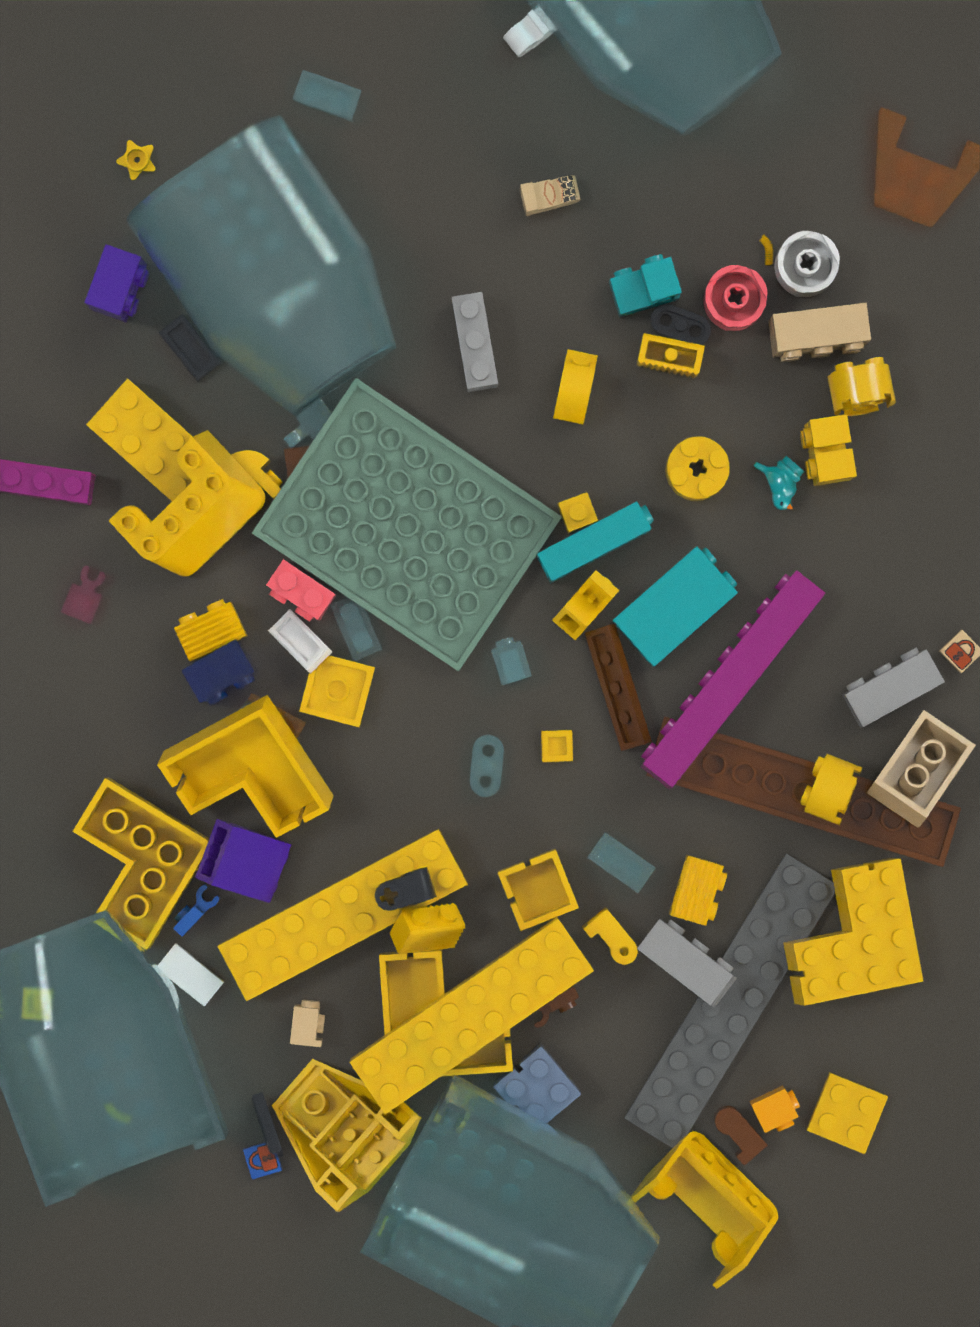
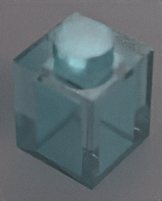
(510, 661)

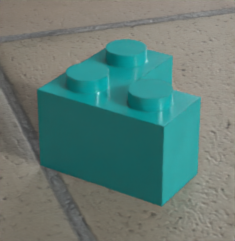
(645, 288)

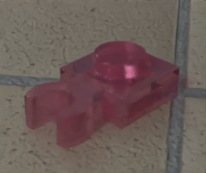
(82, 600)

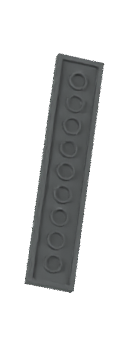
(712, 1035)

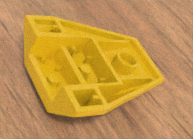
(342, 1132)

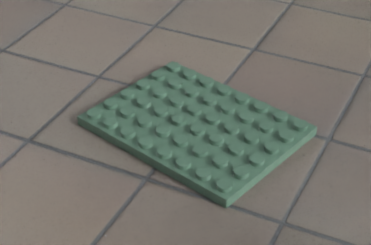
(406, 524)

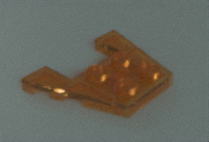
(913, 184)

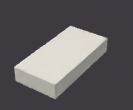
(300, 641)
(190, 974)

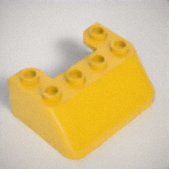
(201, 516)

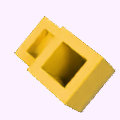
(575, 386)
(253, 464)
(585, 605)

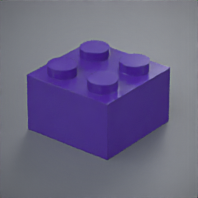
(117, 283)

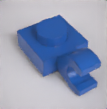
(189, 916)

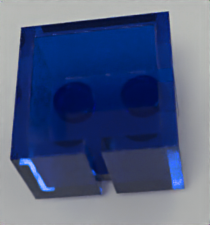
(220, 672)

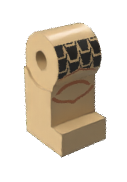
(549, 194)

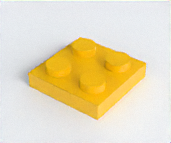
(338, 690)
(847, 1113)

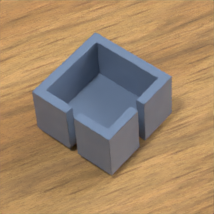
(540, 1087)

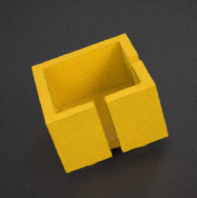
(827, 451)
(538, 889)

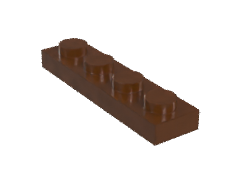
(618, 687)

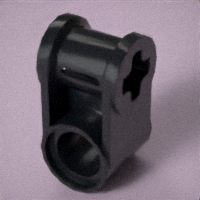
(411, 888)

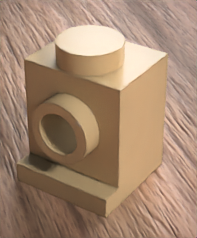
(307, 1023)

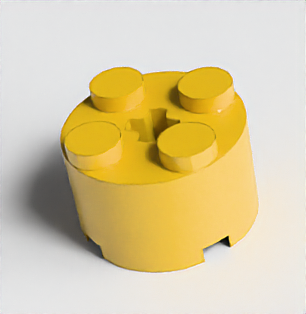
(861, 387)
(713, 461)
(831, 788)

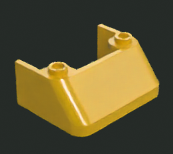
(718, 1196)

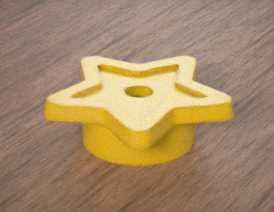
(131, 153)

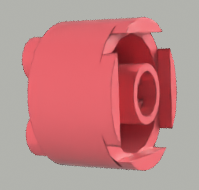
(740, 281)

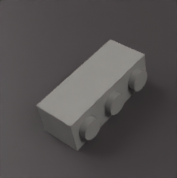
(474, 341)
(892, 686)
(688, 961)

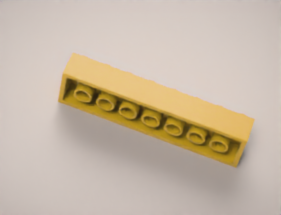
(334, 917)
(471, 1015)

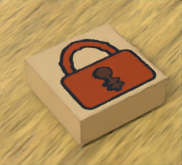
(961, 651)

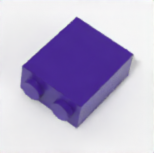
(243, 861)

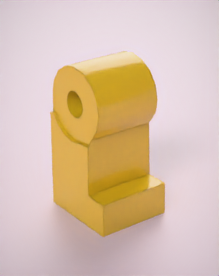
(620, 943)

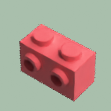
(301, 590)

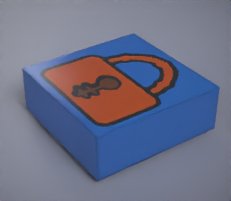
(260, 1161)

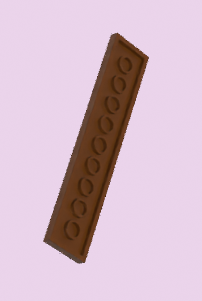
(777, 782)

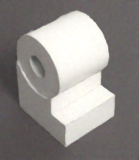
(526, 34)

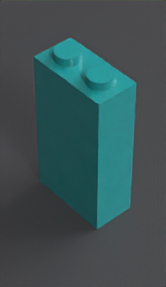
(595, 541)
(676, 605)

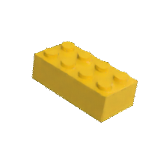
(143, 437)

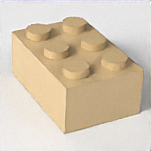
(819, 331)
(921, 769)

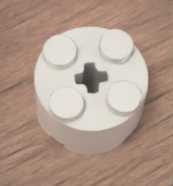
(812, 247)

